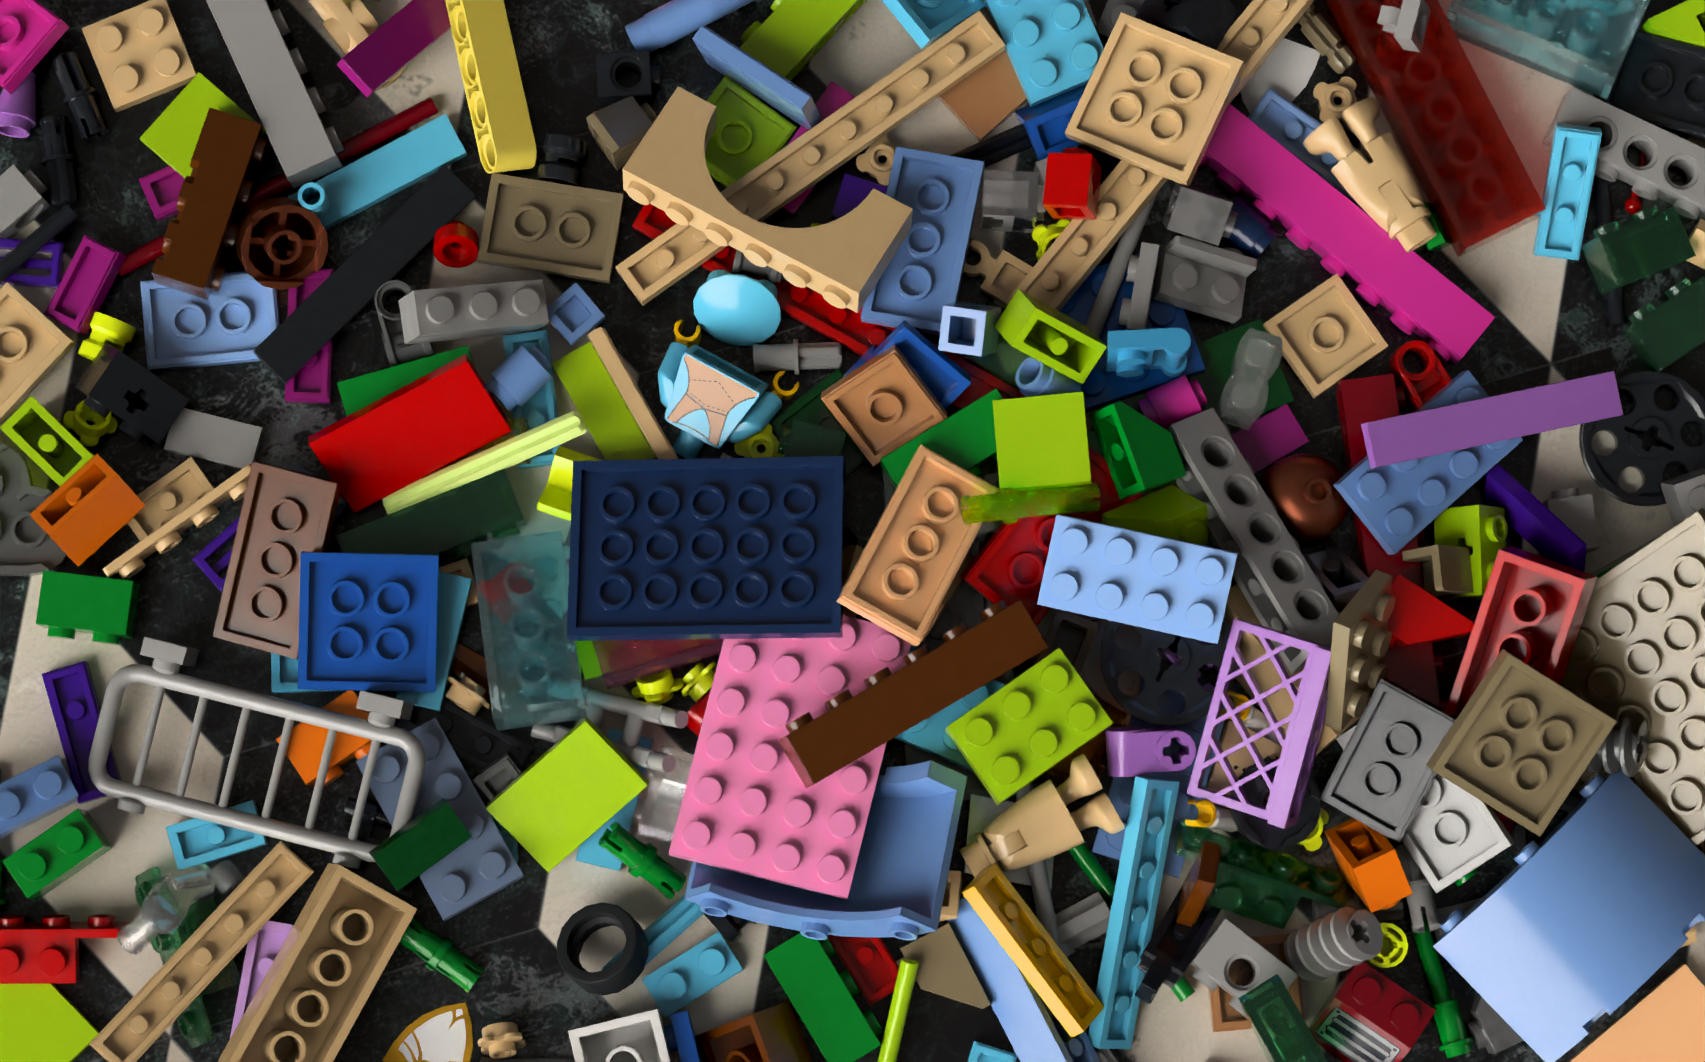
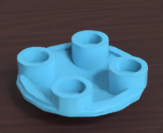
(737, 308)

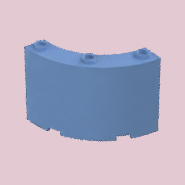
(896, 876)
(1580, 917)

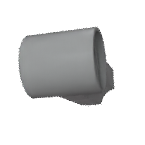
(1082, 922)

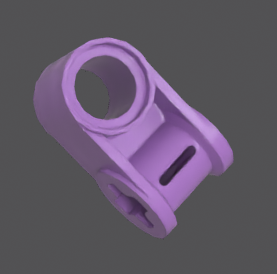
(1140, 750)

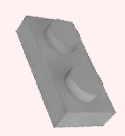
(1142, 273)

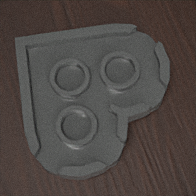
(23, 543)

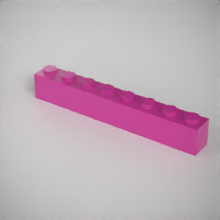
(1344, 237)

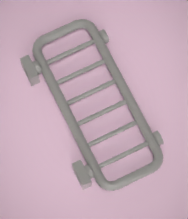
(166, 675)

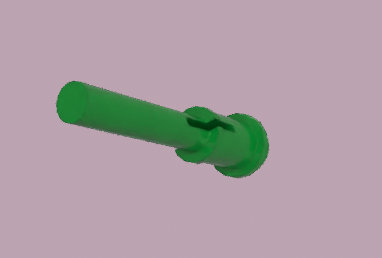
(1447, 1014)

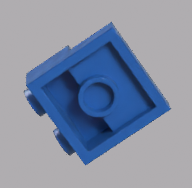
(934, 367)

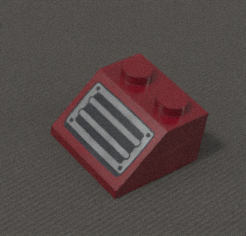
(1369, 1018)

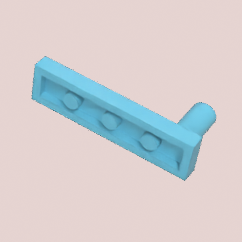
(382, 173)

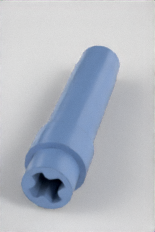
(677, 20)

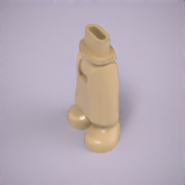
(1378, 176)
(1041, 823)

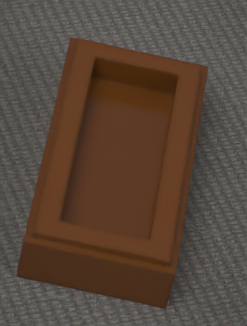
(1199, 883)

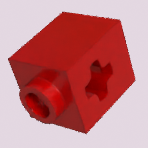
(1072, 184)

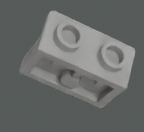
(1203, 278)

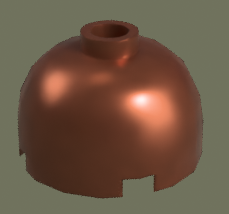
(281, 243)
(1305, 495)

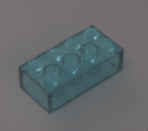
(524, 631)

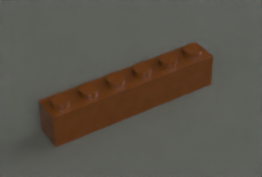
(913, 693)

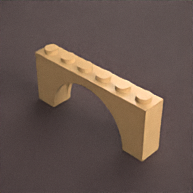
(833, 259)

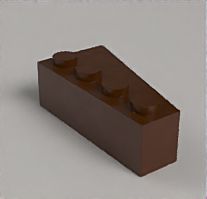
(209, 204)

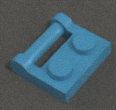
(1143, 349)

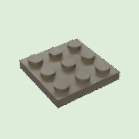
(1521, 743)

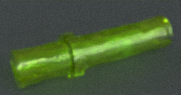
(1013, 504)

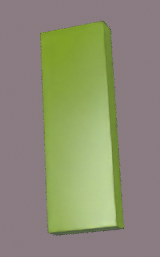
(601, 405)

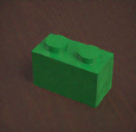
(87, 605)
(57, 854)

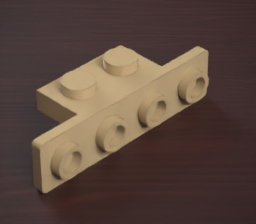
(171, 507)

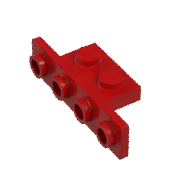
(48, 949)

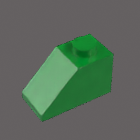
(1136, 450)

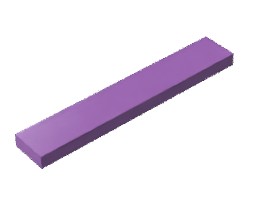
(1491, 419)

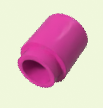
(1173, 401)

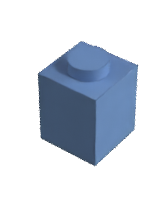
(969, 328)

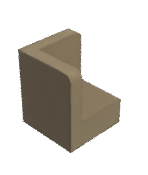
(1444, 569)

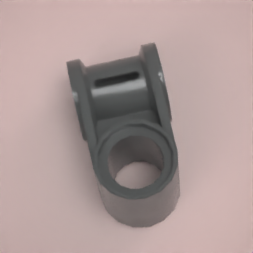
(392, 328)

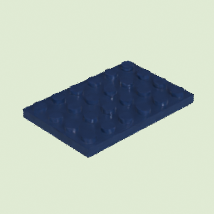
(707, 548)

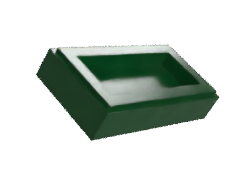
(420, 844)

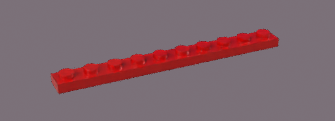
(835, 323)

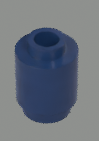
(1251, 230)

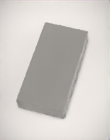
(214, 439)

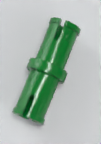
(642, 860)
(441, 955)

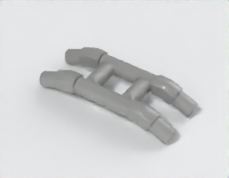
(637, 713)

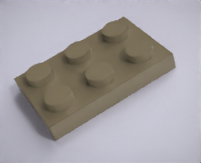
(550, 228)
(1359, 650)

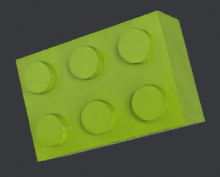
(1028, 726)

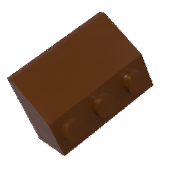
(759, 1037)

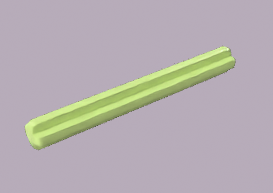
(489, 461)

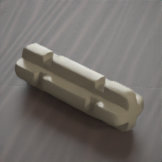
(1326, 40)

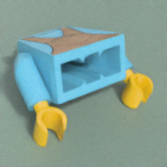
(713, 397)

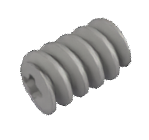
(1333, 943)

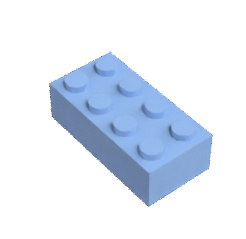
(1137, 578)

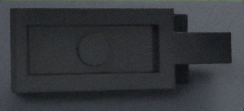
(1172, 949)

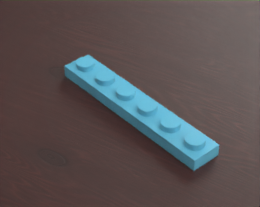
(1133, 910)

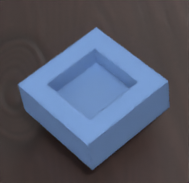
(574, 314)

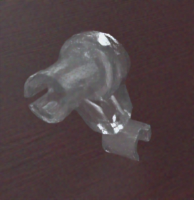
(171, 899)

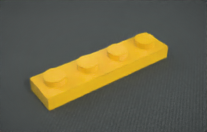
(1033, 950)

